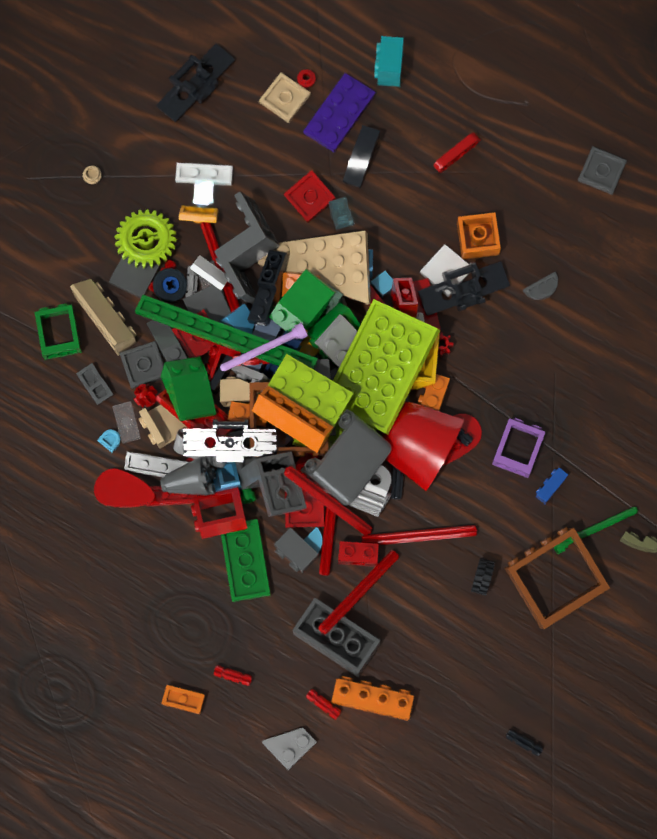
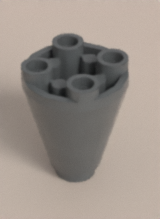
(191, 478)

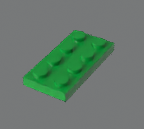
(245, 563)

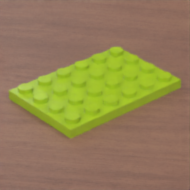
(384, 363)

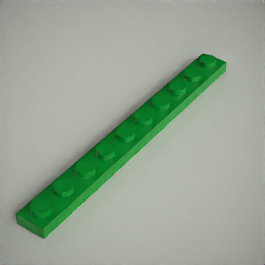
(216, 331)

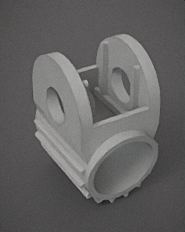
(374, 497)

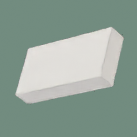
(209, 272)

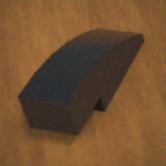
(361, 156)

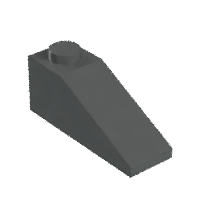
(166, 341)

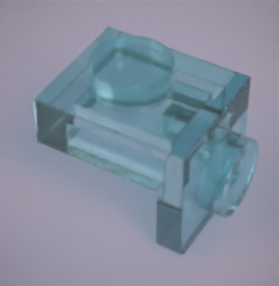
(203, 193)
(340, 213)

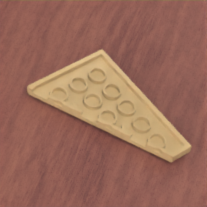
(337, 259)

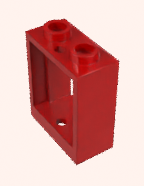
(219, 526)

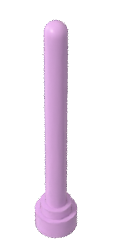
(297, 332)

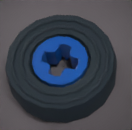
(160, 286)

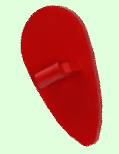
(472, 428)
(122, 489)

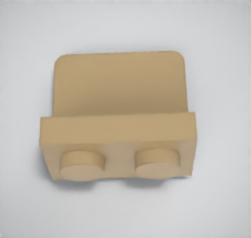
(161, 425)

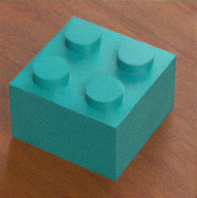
(389, 61)

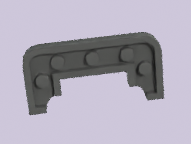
(349, 460)

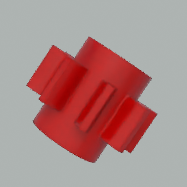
(441, 350)
(145, 395)

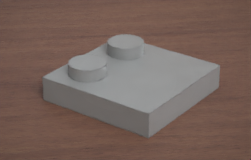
(337, 339)

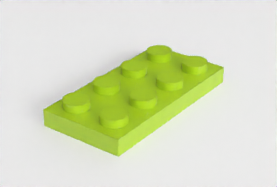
(311, 390)

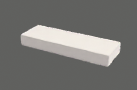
(217, 173)

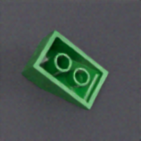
(303, 302)
(188, 388)

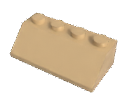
(103, 315)

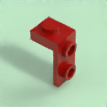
(215, 353)

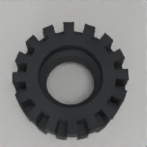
(483, 576)

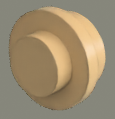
(92, 174)

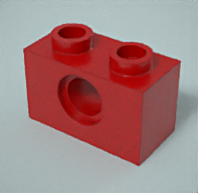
(404, 296)
(358, 554)

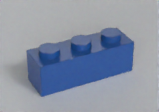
(551, 485)

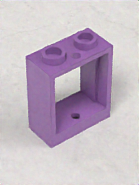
(509, 464)

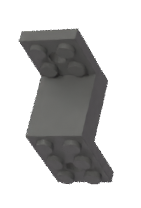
(246, 248)
(269, 475)

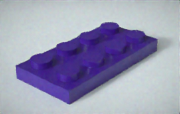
(339, 112)

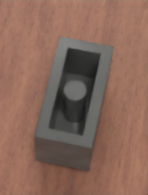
(296, 551)

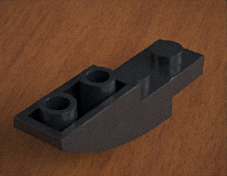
(269, 288)

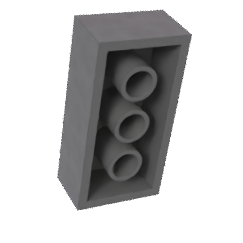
(344, 643)

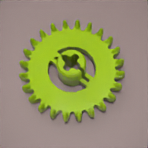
(147, 255)

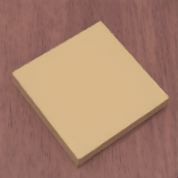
(284, 97)

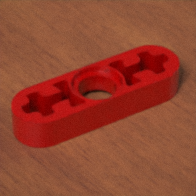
(456, 152)

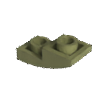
(633, 541)

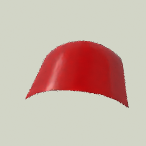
(421, 441)

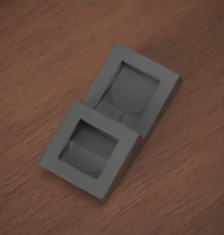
(94, 384)

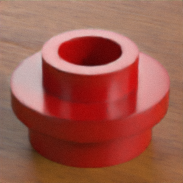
(306, 83)

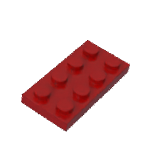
(204, 422)

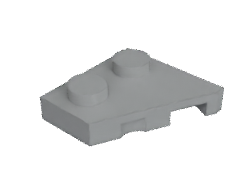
(249, 375)
(290, 746)

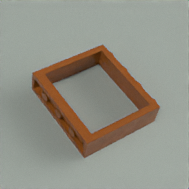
(258, 387)
(573, 604)

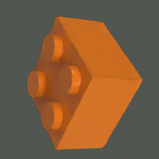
(478, 235)

